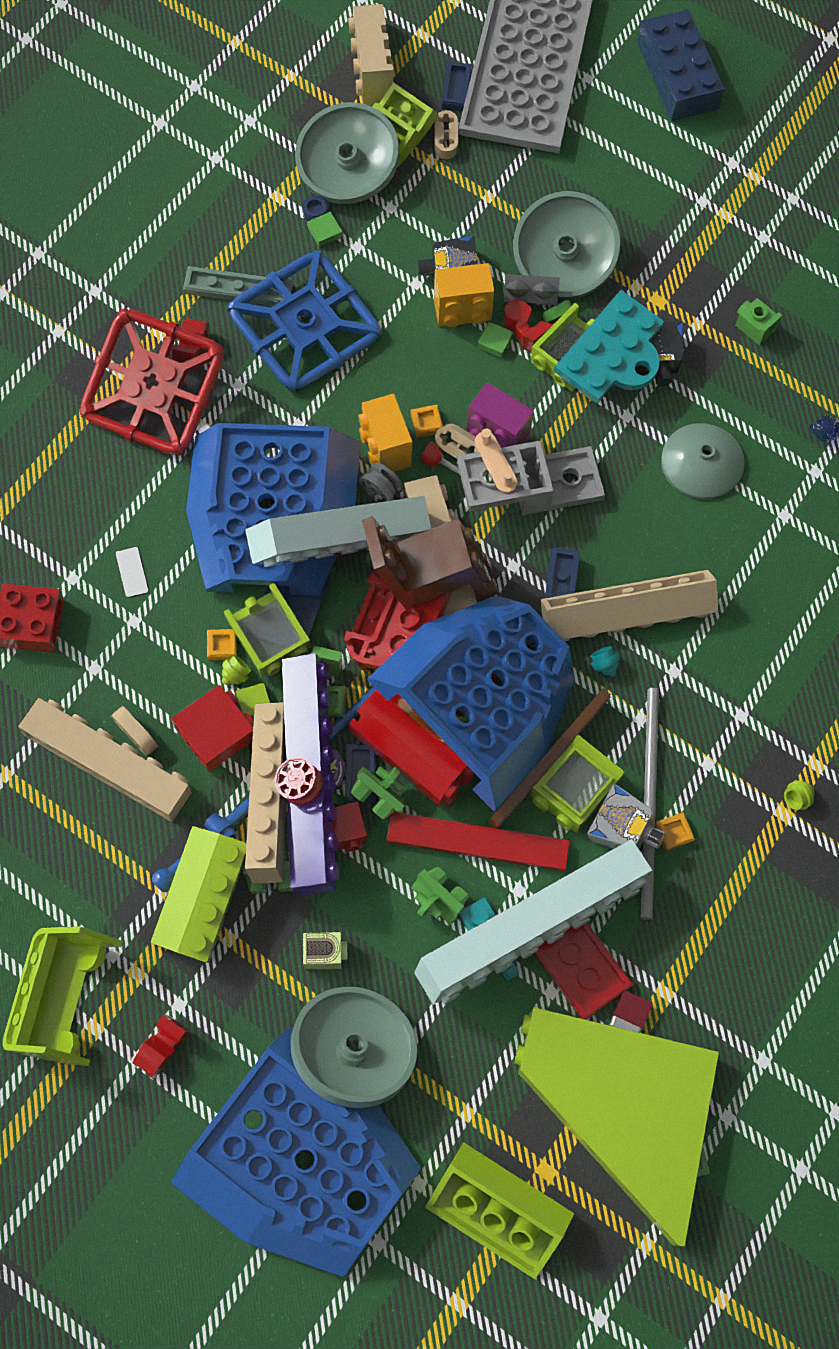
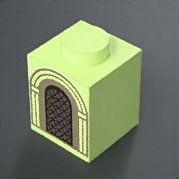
(323, 950)

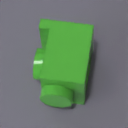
(757, 320)

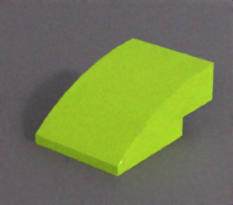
(408, 116)

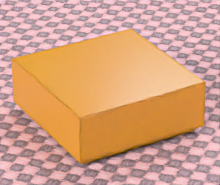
(426, 420)
(221, 644)
(676, 831)

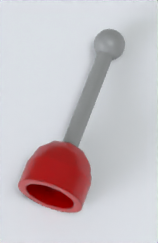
(434, 455)

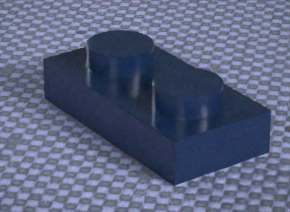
(562, 572)

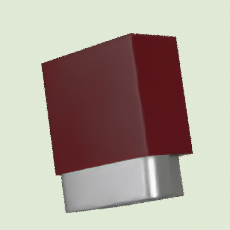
(630, 1012)

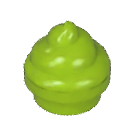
(234, 671)
(799, 795)

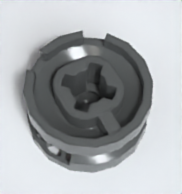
(381, 483)

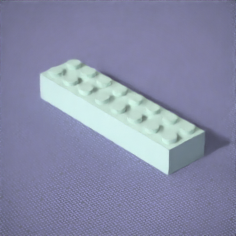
(532, 922)

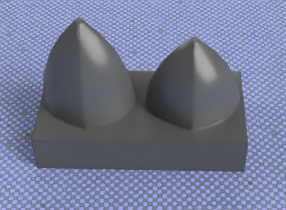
(531, 289)

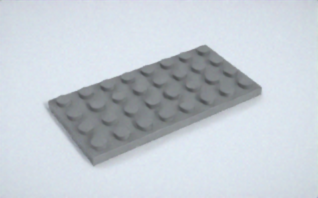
(525, 72)

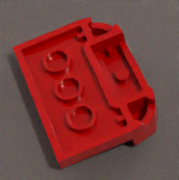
(386, 624)

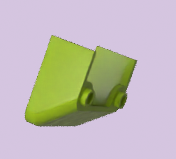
(51, 990)

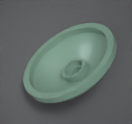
(701, 474)

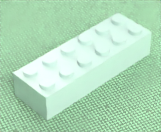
(333, 531)

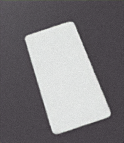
(131, 572)

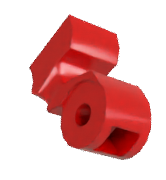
(517, 319)
(186, 351)
(159, 1048)

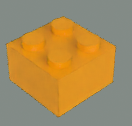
(463, 295)
(385, 433)

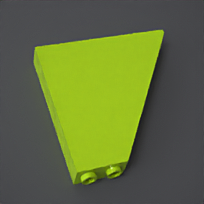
(629, 1102)

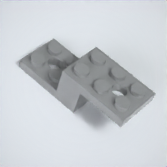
(538, 479)

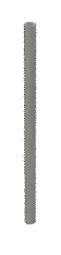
(650, 795)

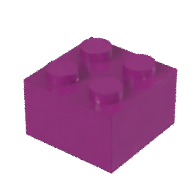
(502, 414)

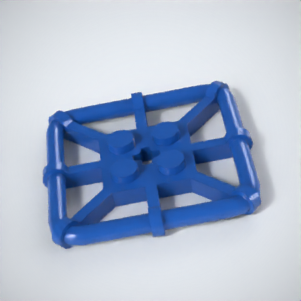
(299, 335)

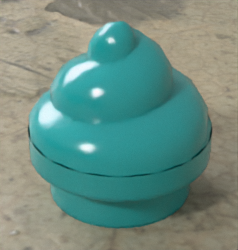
(605, 661)

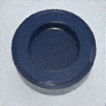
(314, 207)

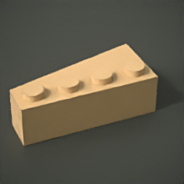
(372, 52)

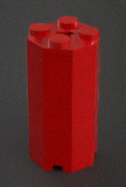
(412, 746)

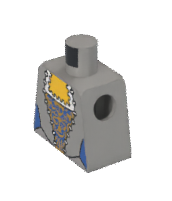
(624, 819)

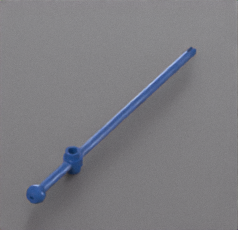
(224, 825)

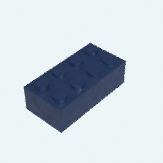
(680, 65)

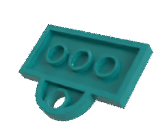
(613, 349)

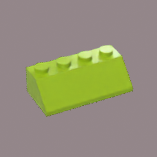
(200, 894)
(500, 1211)

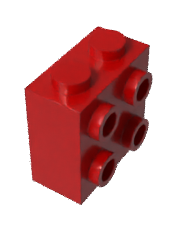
(30, 617)
(214, 727)

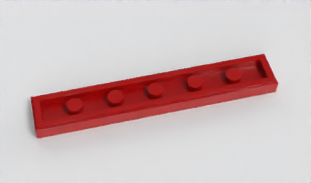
(478, 841)

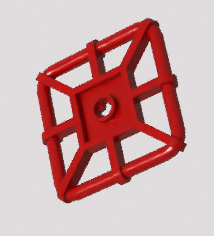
(143, 366)

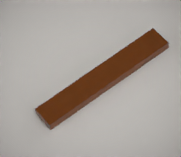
(549, 759)

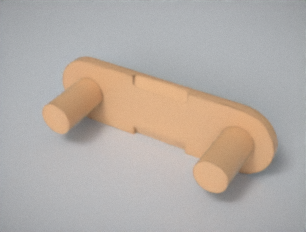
(495, 461)

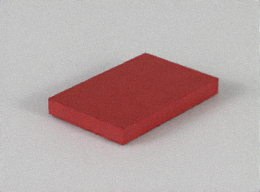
(583, 970)

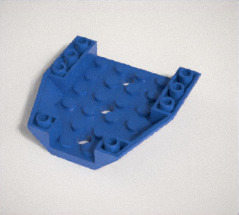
(232, 477)
(450, 669)
(262, 1196)

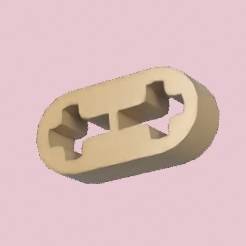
(441, 135)
(461, 442)
(134, 731)

